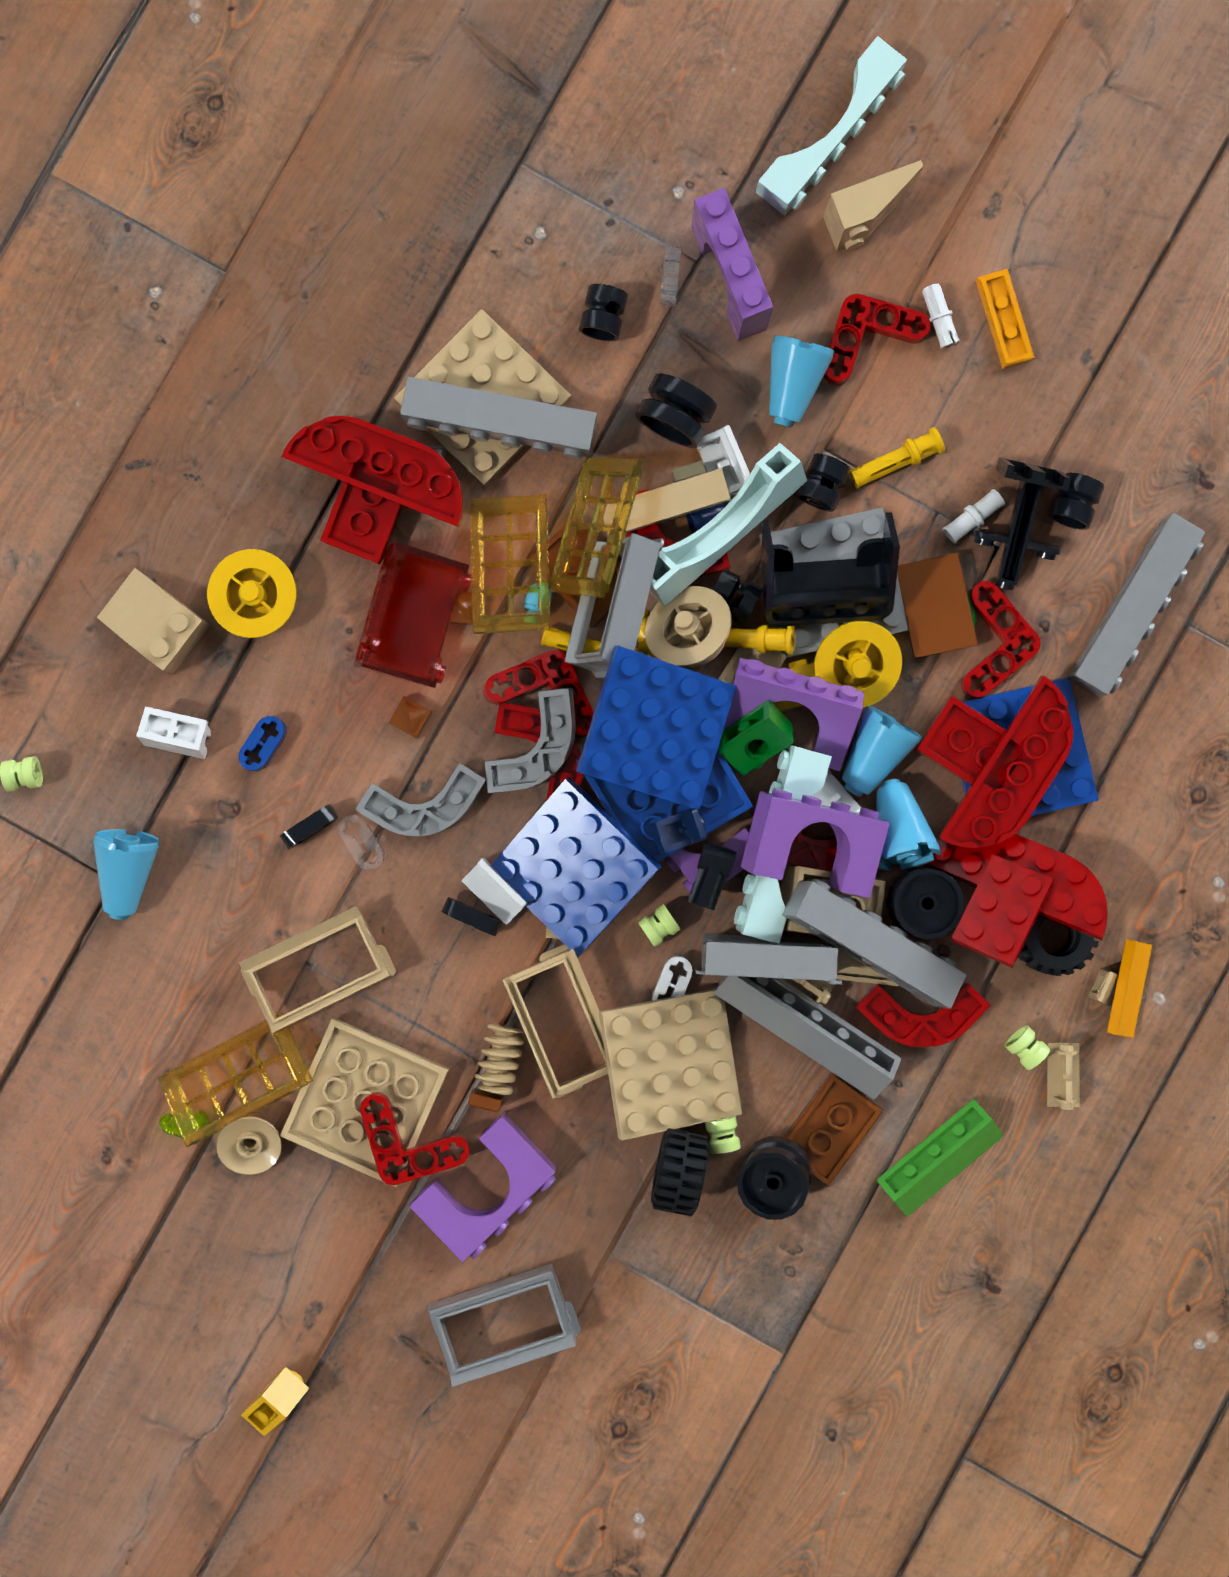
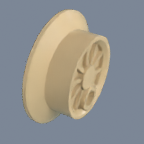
(689, 628)

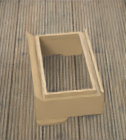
(353, 916)
(549, 959)

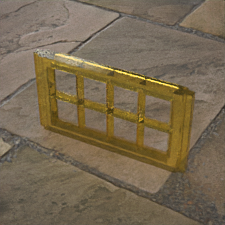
(610, 469)
(519, 621)
(182, 1107)

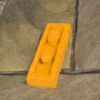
(1005, 318)
(1129, 988)

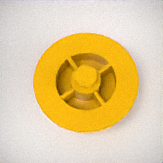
(251, 593)
(860, 657)

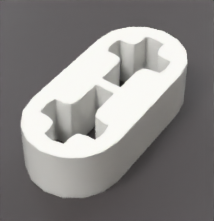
(666, 975)

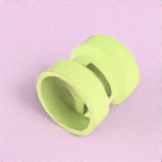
(21, 774)
(659, 925)
(1027, 1047)
(723, 1135)

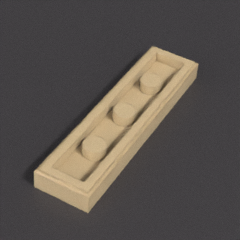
(674, 500)

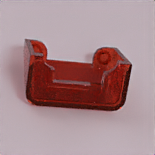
(411, 615)

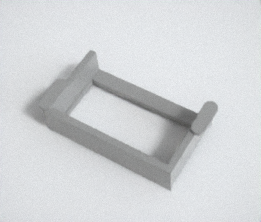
(626, 607)
(761, 958)
(494, 1292)

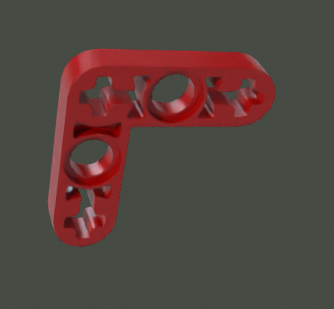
(868, 321)
(1008, 636)
(543, 677)
(396, 1151)

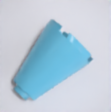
(795, 377)
(876, 750)
(909, 835)
(123, 869)

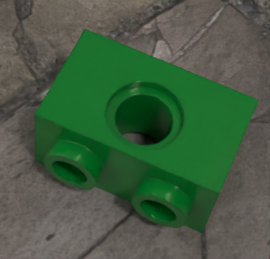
(740, 741)

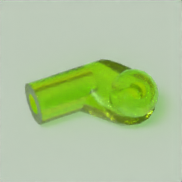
(169, 1125)

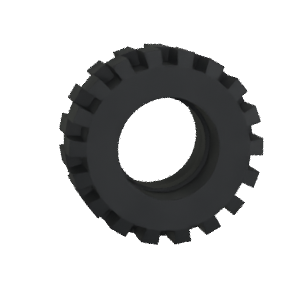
(1062, 962)
(680, 1172)

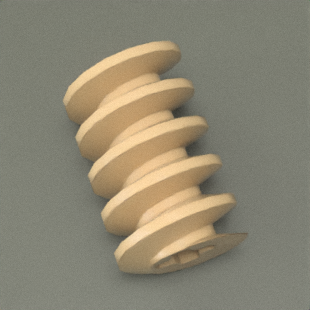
(500, 1059)

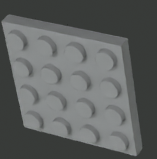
(829, 541)

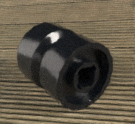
(604, 307)
(825, 471)
(1075, 505)
(726, 587)

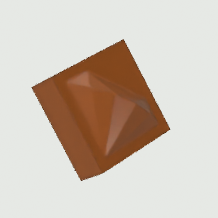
(462, 609)
(410, 717)
(485, 1100)

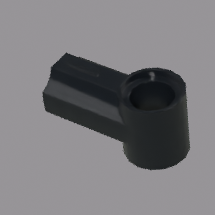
(713, 868)

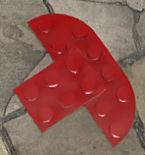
(378, 478)
(1004, 767)
(1015, 886)

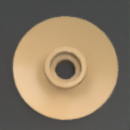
(245, 1156)

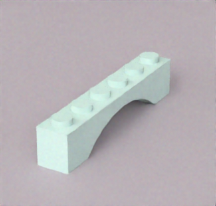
(792, 174)
(765, 489)
(762, 908)

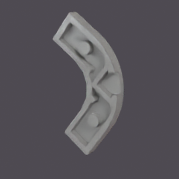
(550, 752)
(428, 817)

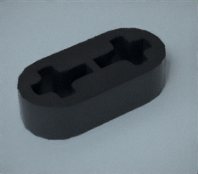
(309, 826)
(471, 916)

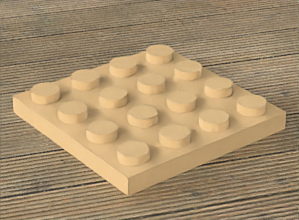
(492, 362)
(670, 1063)
(343, 1074)

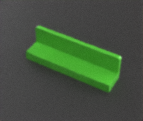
(940, 1157)

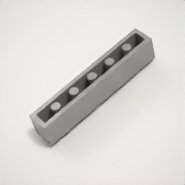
(498, 417)
(1136, 605)
(874, 944)
(812, 1030)

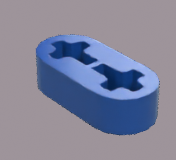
(256, 739)

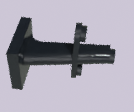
(1032, 481)

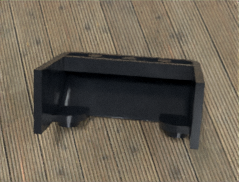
(830, 589)

